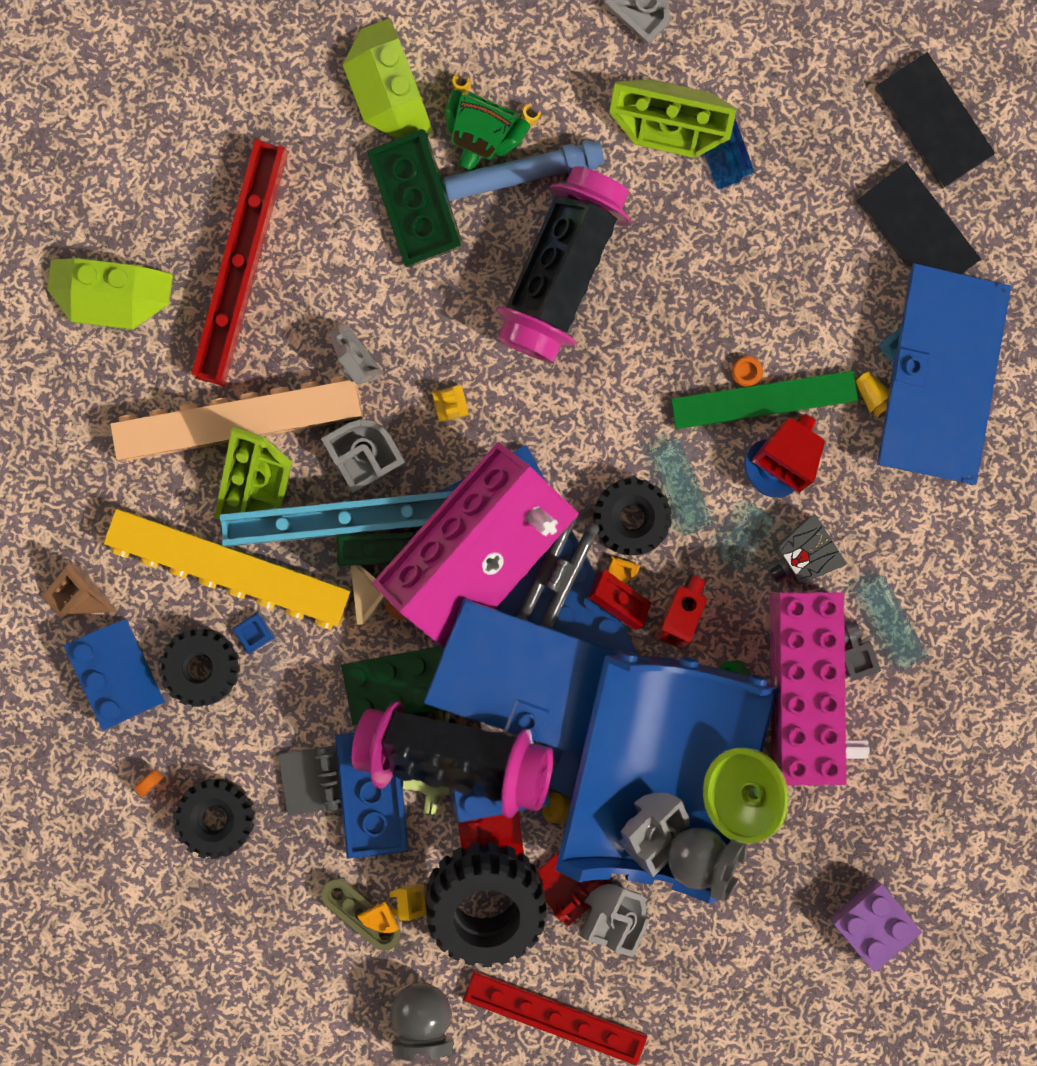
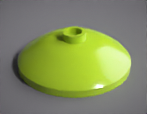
(732, 798)

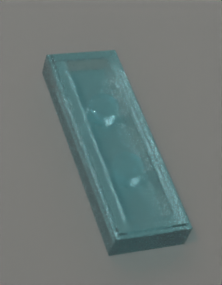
(681, 487)
(891, 622)

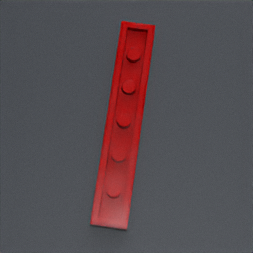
(555, 1017)

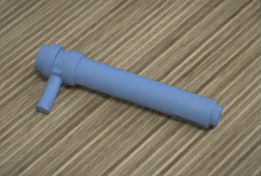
(524, 170)

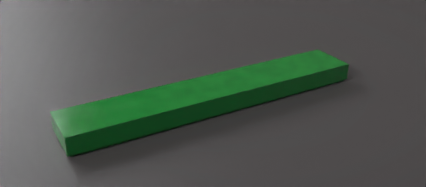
(764, 400)

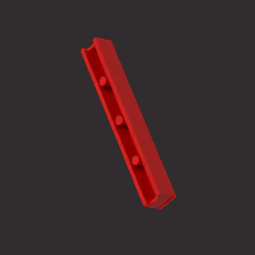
(239, 263)

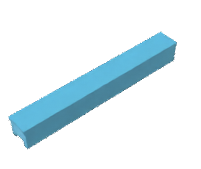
(330, 519)

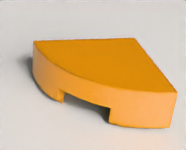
(623, 569)
(379, 918)

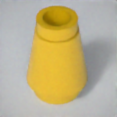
(873, 393)

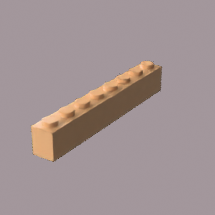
(212, 424)

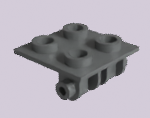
(311, 780)

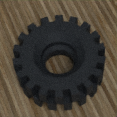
(656, 516)
(223, 667)
(195, 832)

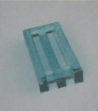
(730, 559)

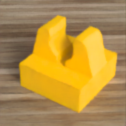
(450, 403)
(410, 902)

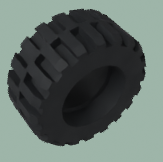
(485, 938)

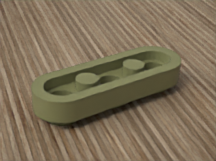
(346, 909)

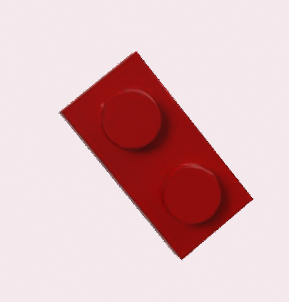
(620, 599)

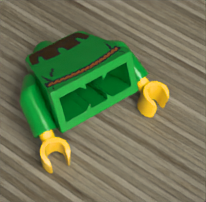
(483, 125)

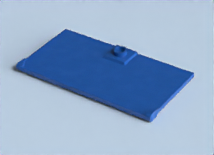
(944, 374)
(518, 676)

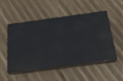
(935, 120)
(917, 223)

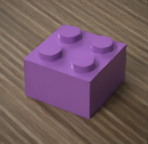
(875, 925)

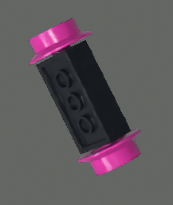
(562, 263)
(452, 757)

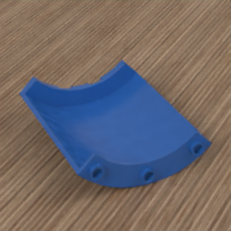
(653, 732)

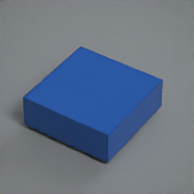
(253, 633)

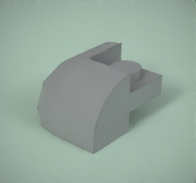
(363, 453)
(653, 829)
(616, 919)

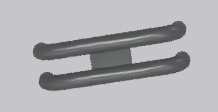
(557, 575)

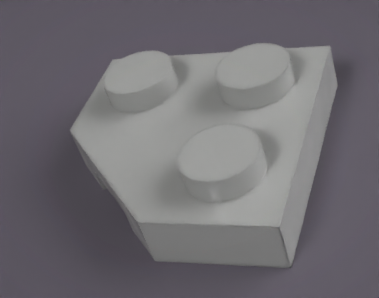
(642, 17)
(351, 356)

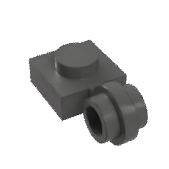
(859, 658)

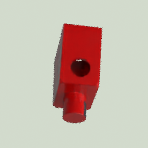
(792, 452)
(678, 624)

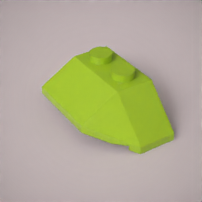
(385, 82)
(671, 116)
(108, 292)
(253, 475)

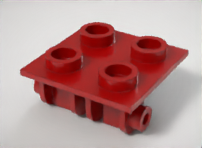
(492, 829)
(565, 894)

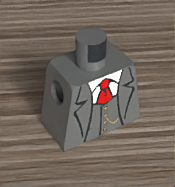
(806, 553)

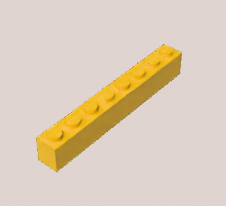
(227, 567)

